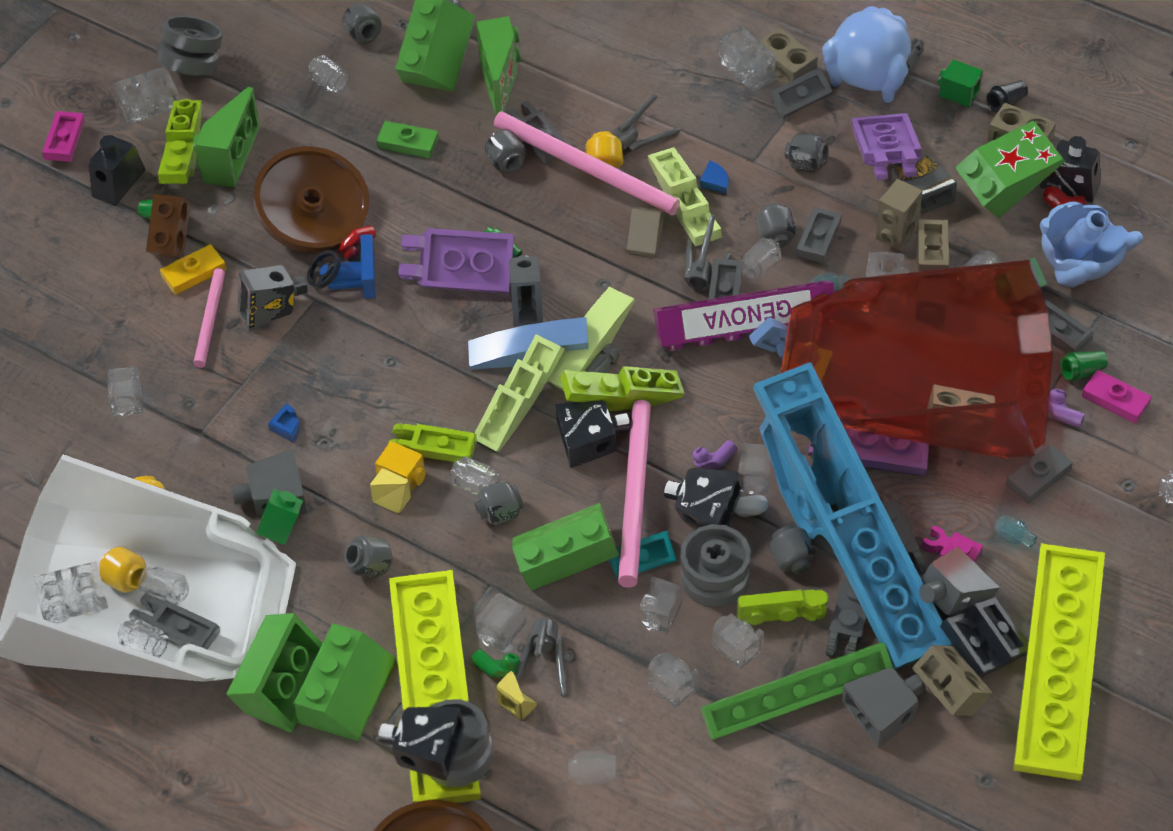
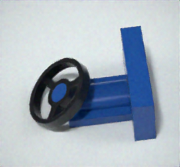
(347, 274)

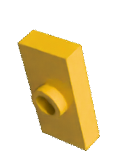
(192, 269)

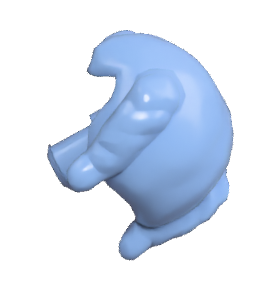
(869, 52)
(1084, 243)

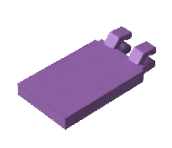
(887, 141)
(460, 260)
(888, 452)

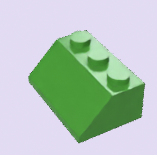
(434, 44)
(564, 547)
(275, 670)
(344, 683)

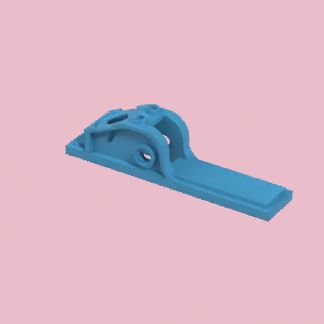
(861, 528)

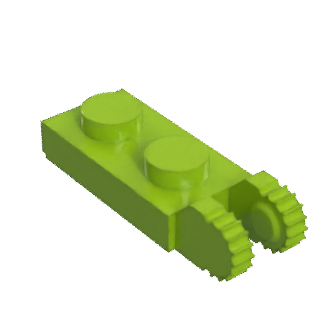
(435, 441)
(782, 606)

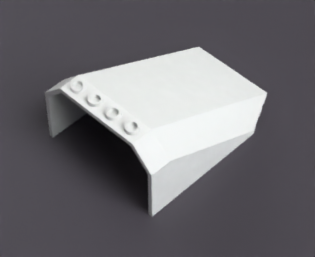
(87, 512)

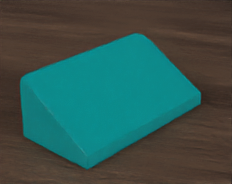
(654, 552)

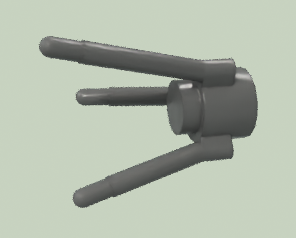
(627, 132)
(699, 273)
(543, 639)

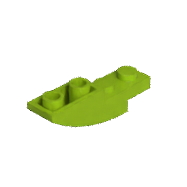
(178, 156)
(622, 389)

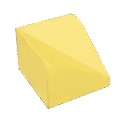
(390, 490)
(512, 698)

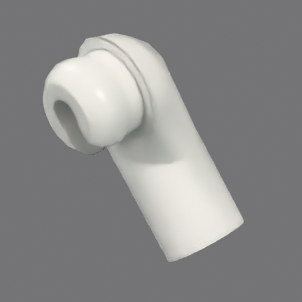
(751, 505)

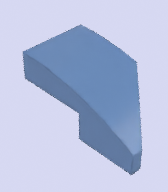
(770, 336)

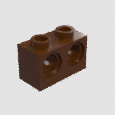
(168, 226)

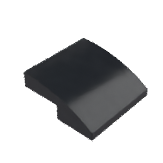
(985, 637)

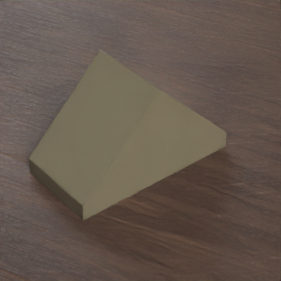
(645, 231)

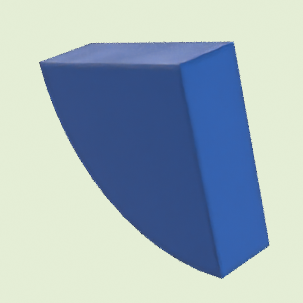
(714, 178)
(285, 423)

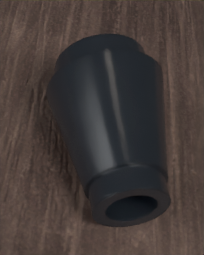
(1006, 93)

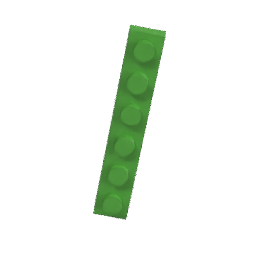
(792, 691)

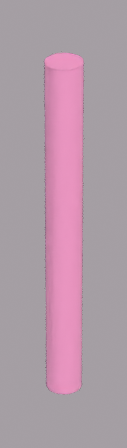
(209, 318)

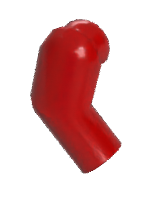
(1054, 196)
(349, 244)

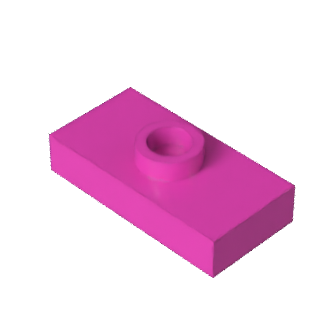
(63, 136)
(1116, 396)

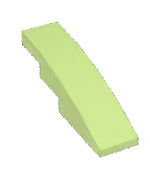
(681, 183)
(602, 325)
(518, 394)

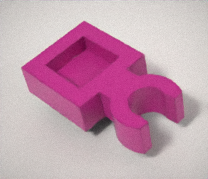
(945, 544)

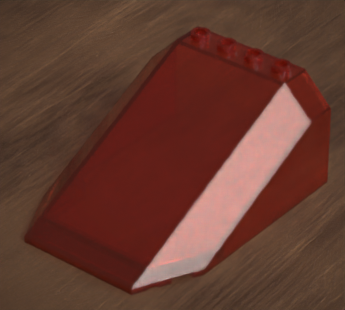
(958, 328)

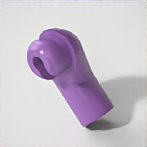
(1061, 411)
(714, 460)

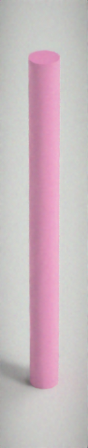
(588, 163)
(634, 494)

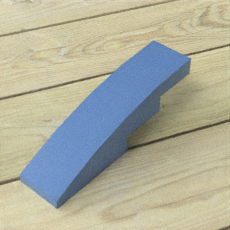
(506, 346)

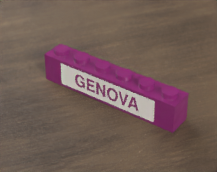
(730, 314)

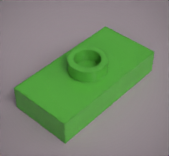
(407, 139)

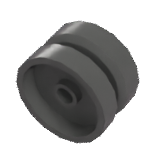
(189, 45)
(715, 565)
(474, 749)

